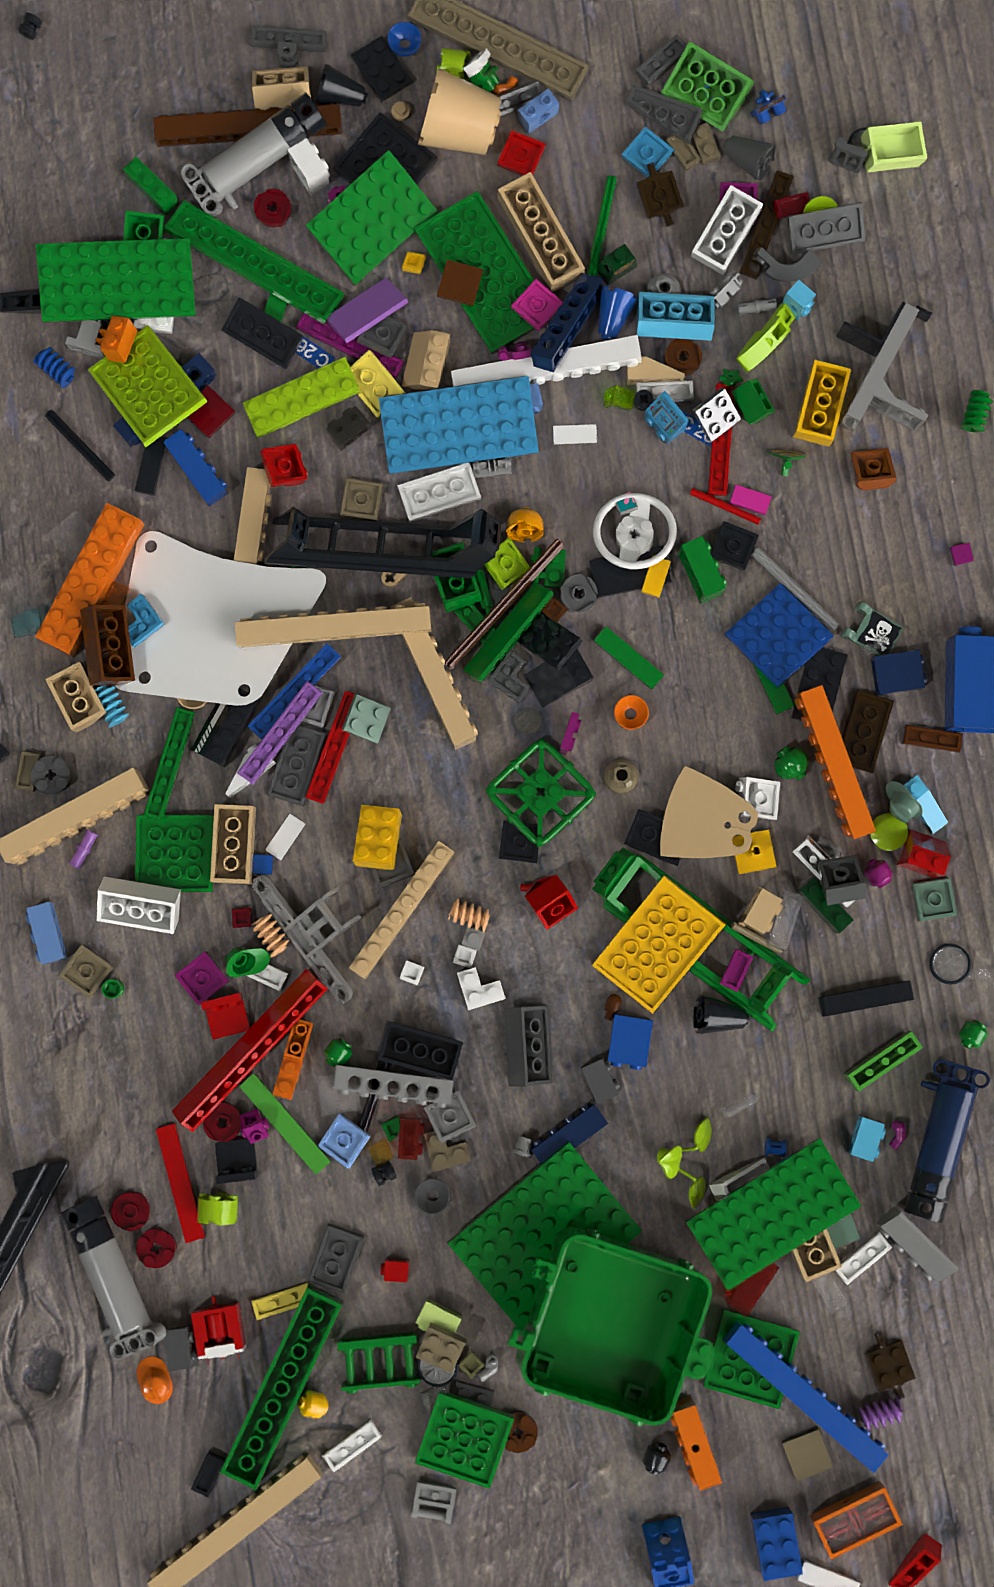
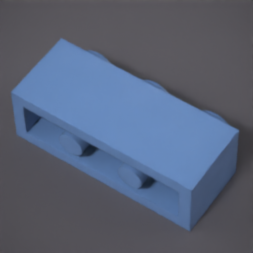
(46, 933)

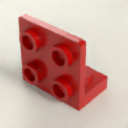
(226, 1015)

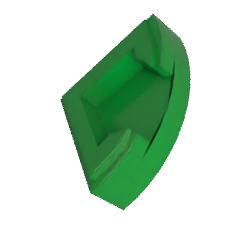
(391, 1128)

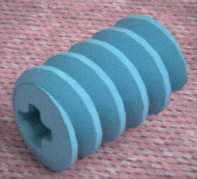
(113, 711)

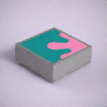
(626, 505)

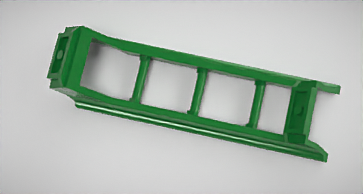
(616, 876)

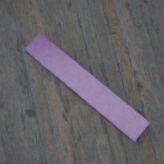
(280, 732)

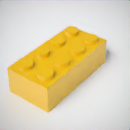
(822, 403)

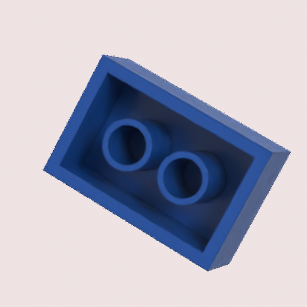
(776, 1543)

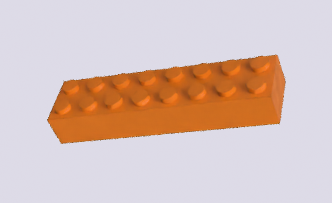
(90, 578)
(835, 763)

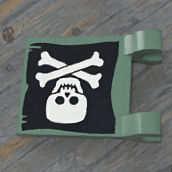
(872, 626)

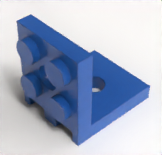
(670, 1561)

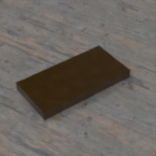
(866, 729)

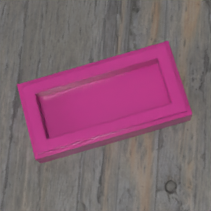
(750, 499)

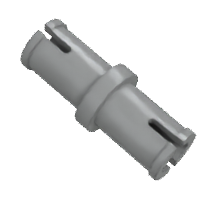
(757, 306)

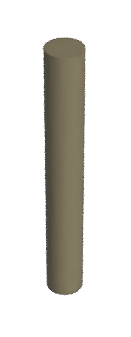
(753, 936)

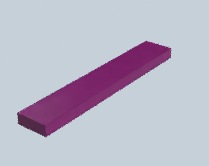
(328, 335)

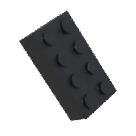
(419, 1050)

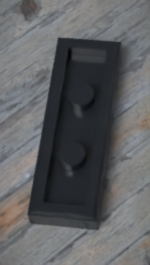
(150, 467)

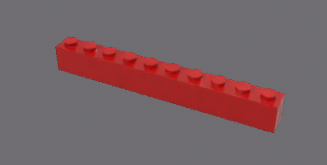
(249, 1050)

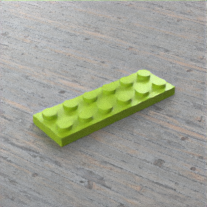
(301, 397)

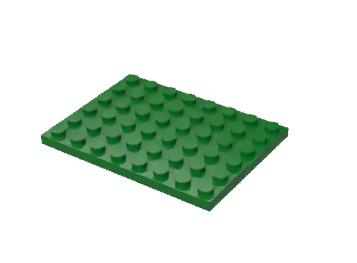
(523, 1224)

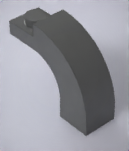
(800, 269)

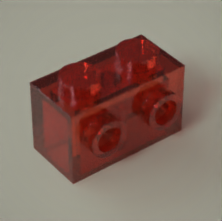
(409, 1135)

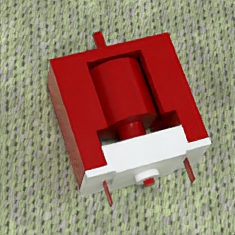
(217, 1322)

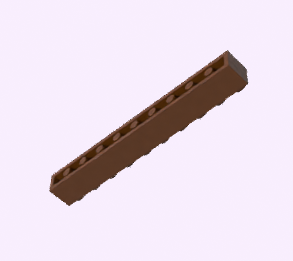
(228, 126)

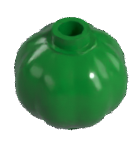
(791, 763)

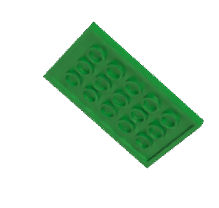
(371, 217)

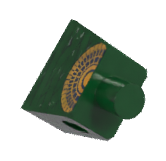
(619, 263)

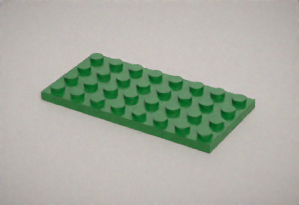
(474, 238)
(115, 280)
(773, 1213)

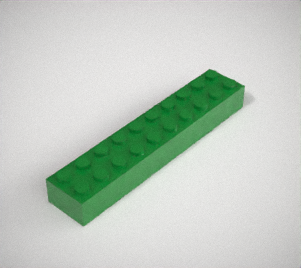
(282, 1387)

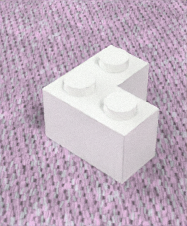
(478, 995)

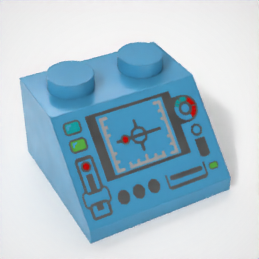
(666, 418)

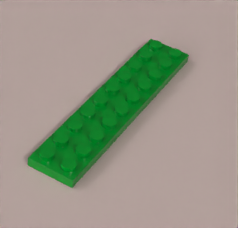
(254, 262)

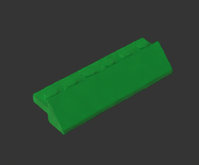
(508, 633)

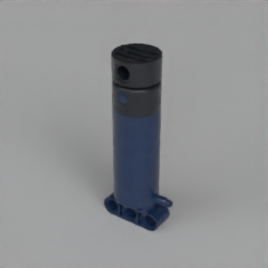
(943, 1140)

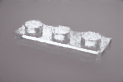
(785, 921)

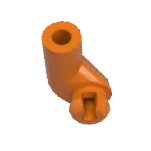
(500, 88)

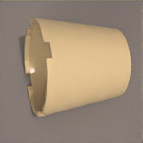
(460, 116)

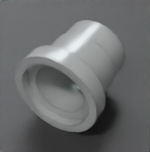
(523, 1147)

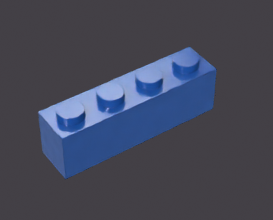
(195, 467)

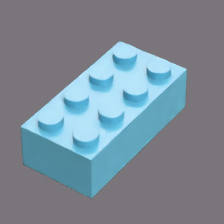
(675, 316)

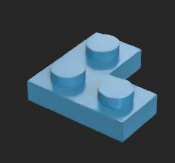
(147, 620)

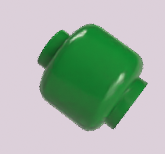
(973, 1034)
(338, 1052)

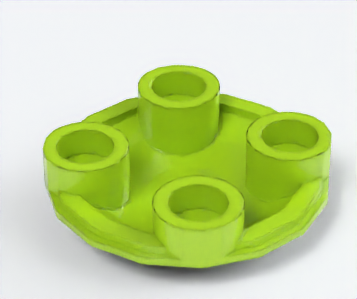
(889, 832)

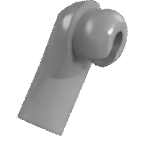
(834, 849)
(490, 1367)

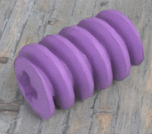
(881, 1413)

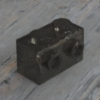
(348, 427)

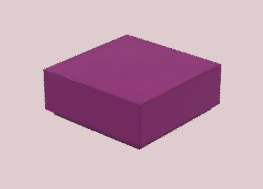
(961, 554)

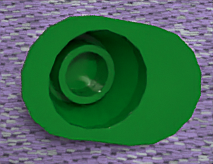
(246, 961)

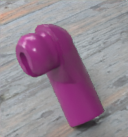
(900, 1134)

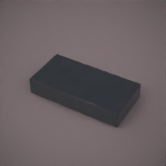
(208, 1474)

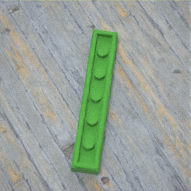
(285, 1123)

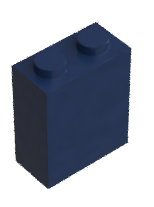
(898, 672)

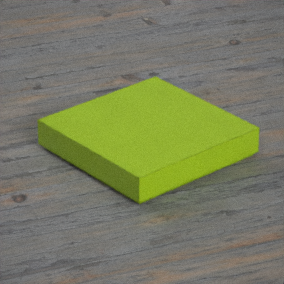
(507, 564)

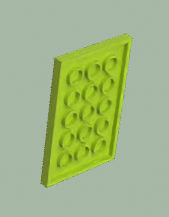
(149, 387)

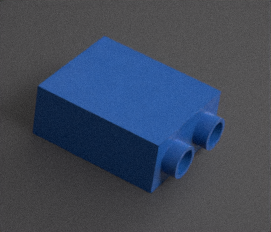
(969, 682)

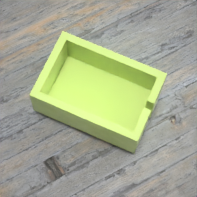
(894, 146)

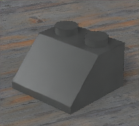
(842, 880)

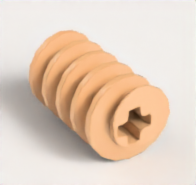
(469, 914)
(270, 935)

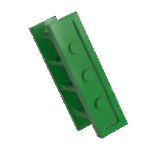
(367, 1344)

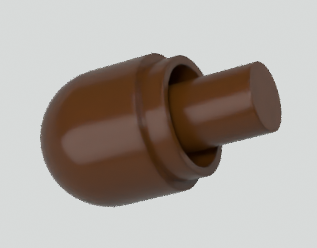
(612, 1006)

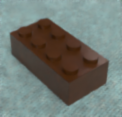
(107, 645)

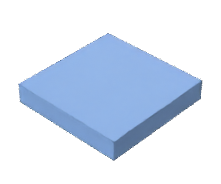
(344, 1140)

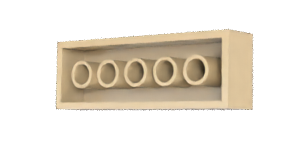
(540, 232)

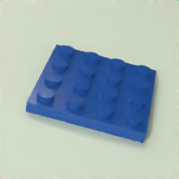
(779, 635)

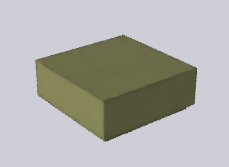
(471, 1364)

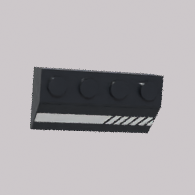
(224, 730)

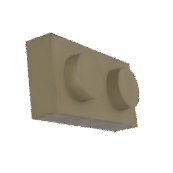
(705, 144)

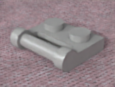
(434, 1495)

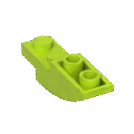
(767, 339)

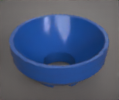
(404, 31)

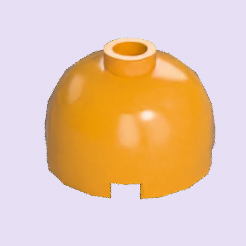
(524, 524)

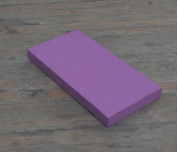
(366, 310)

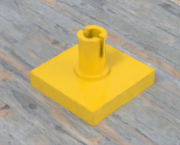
(759, 856)

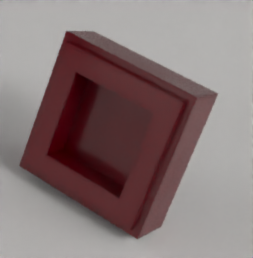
(242, 917)

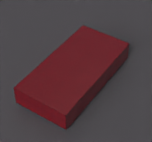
(790, 205)

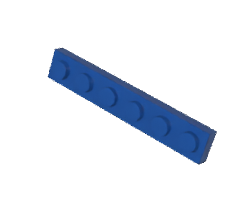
(311, 672)

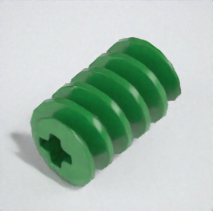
(976, 411)

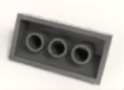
(528, 1046)

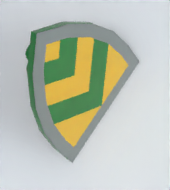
(787, 456)

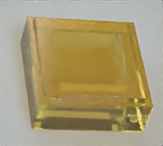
(381, 1152)

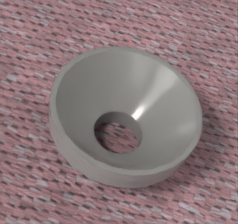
(653, 285)

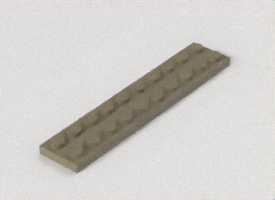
(505, 44)

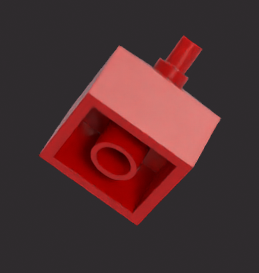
(549, 900)

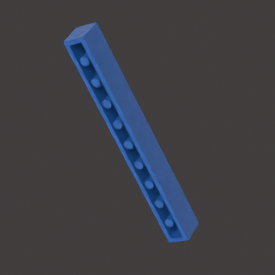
(804, 1396)

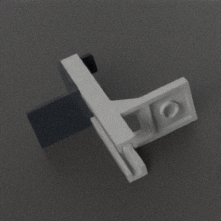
(874, 390)

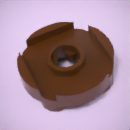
(689, 349)
(527, 1439)

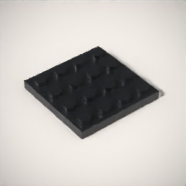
(378, 139)

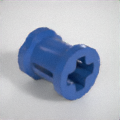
(769, 1147)

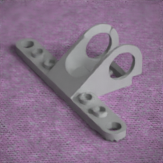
(307, 934)

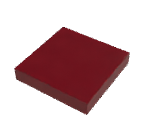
(211, 415)

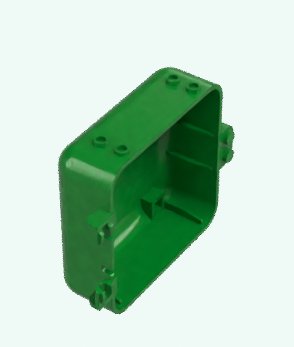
(614, 1326)

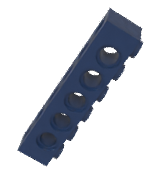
(567, 322)
(196, 365)

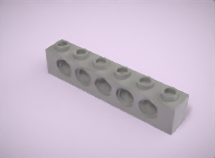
(344, 1074)

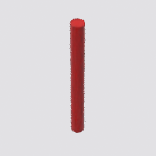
(725, 506)

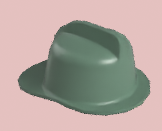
(902, 803)

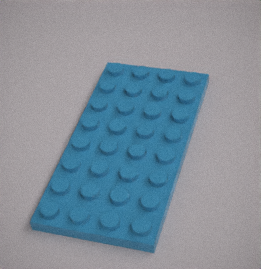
(458, 425)

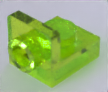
(619, 398)

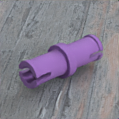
(83, 849)

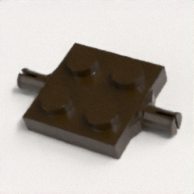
(659, 194)
(889, 1365)

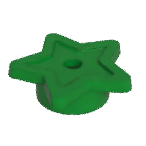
(730, 378)

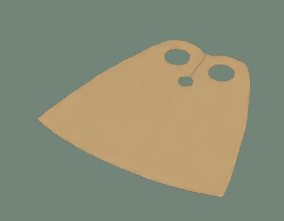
(697, 819)

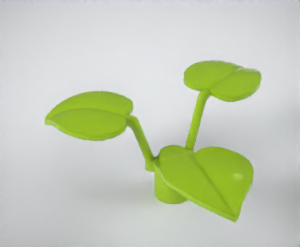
(670, 1161)

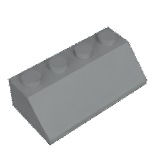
(916, 1245)

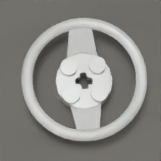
(635, 524)

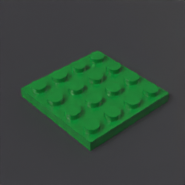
(175, 852)
(736, 1377)
(464, 1439)

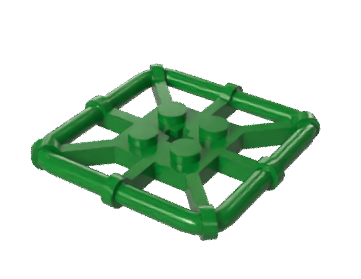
(538, 804)

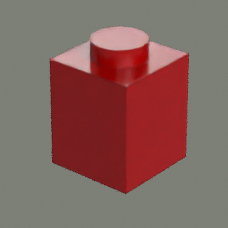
(395, 1270)

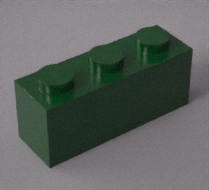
(833, 914)

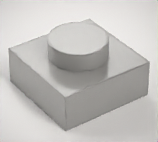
(473, 938)

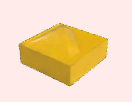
(413, 262)

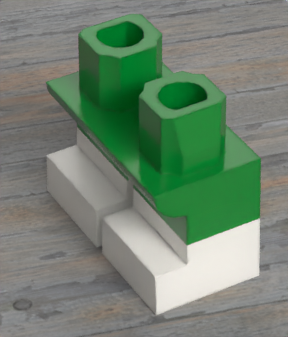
(481, 71)

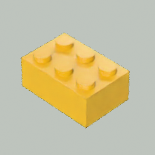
(377, 837)

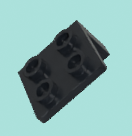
(235, 1161)

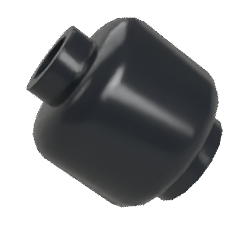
(656, 1458)

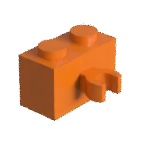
(117, 339)

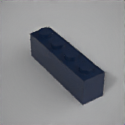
(575, 1130)

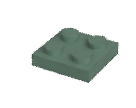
(366, 718)

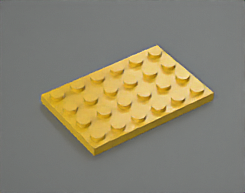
(658, 944)

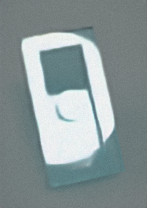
(26, 623)

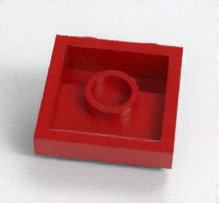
(284, 465)

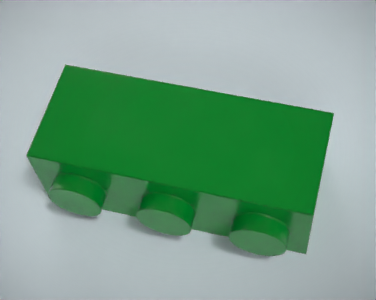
(150, 185)

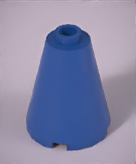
(614, 311)

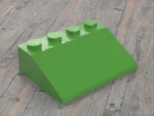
(701, 68)

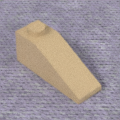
(652, 371)

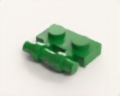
(554, 570)

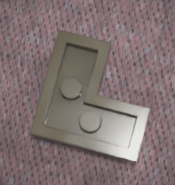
(443, 1156)

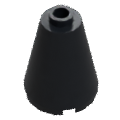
(339, 89)
(717, 1016)

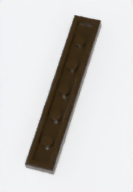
(766, 224)

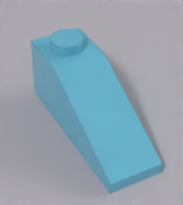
(932, 814)

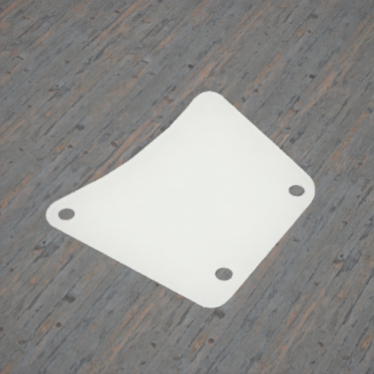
(199, 603)

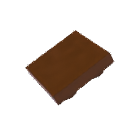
(460, 283)

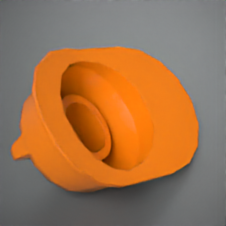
(154, 1380)

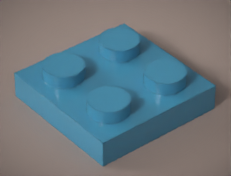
(645, 150)

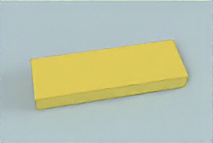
(278, 1301)

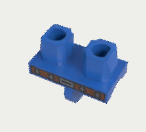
(776, 104)

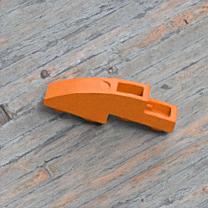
(293, 1059)

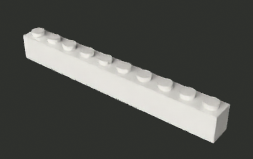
(576, 361)

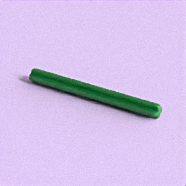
(601, 225)

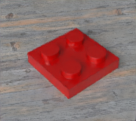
(521, 154)

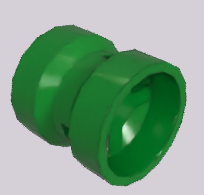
(110, 986)

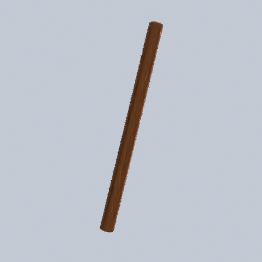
(504, 604)

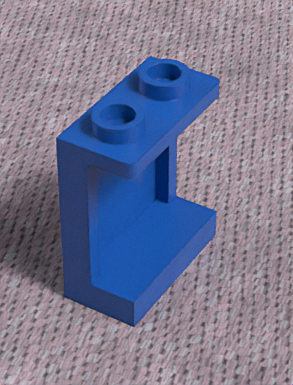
(630, 1041)

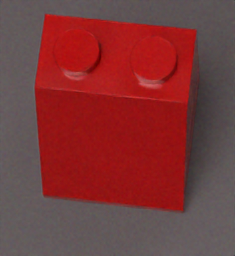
(924, 854)

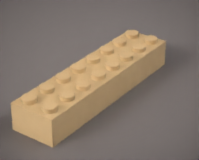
(439, 685)
(73, 816)

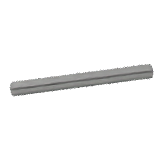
(795, 589)

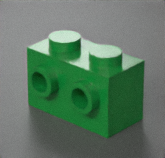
(753, 401)

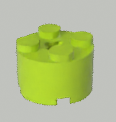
(454, 61)
(217, 1208)

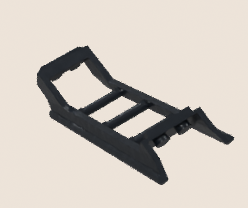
(479, 527)
(45, 1182)

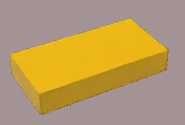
(655, 578)

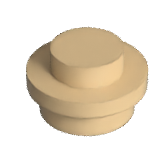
(400, 111)

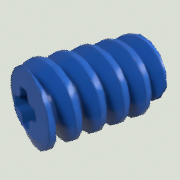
(55, 367)

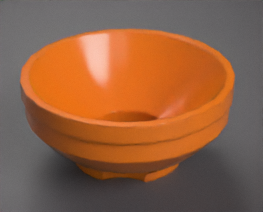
(635, 703)

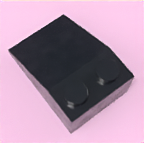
(554, 684)

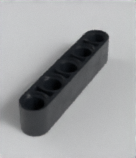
(866, 998)

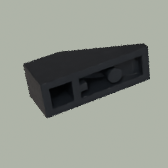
(20, 302)

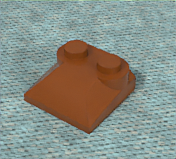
(873, 469)

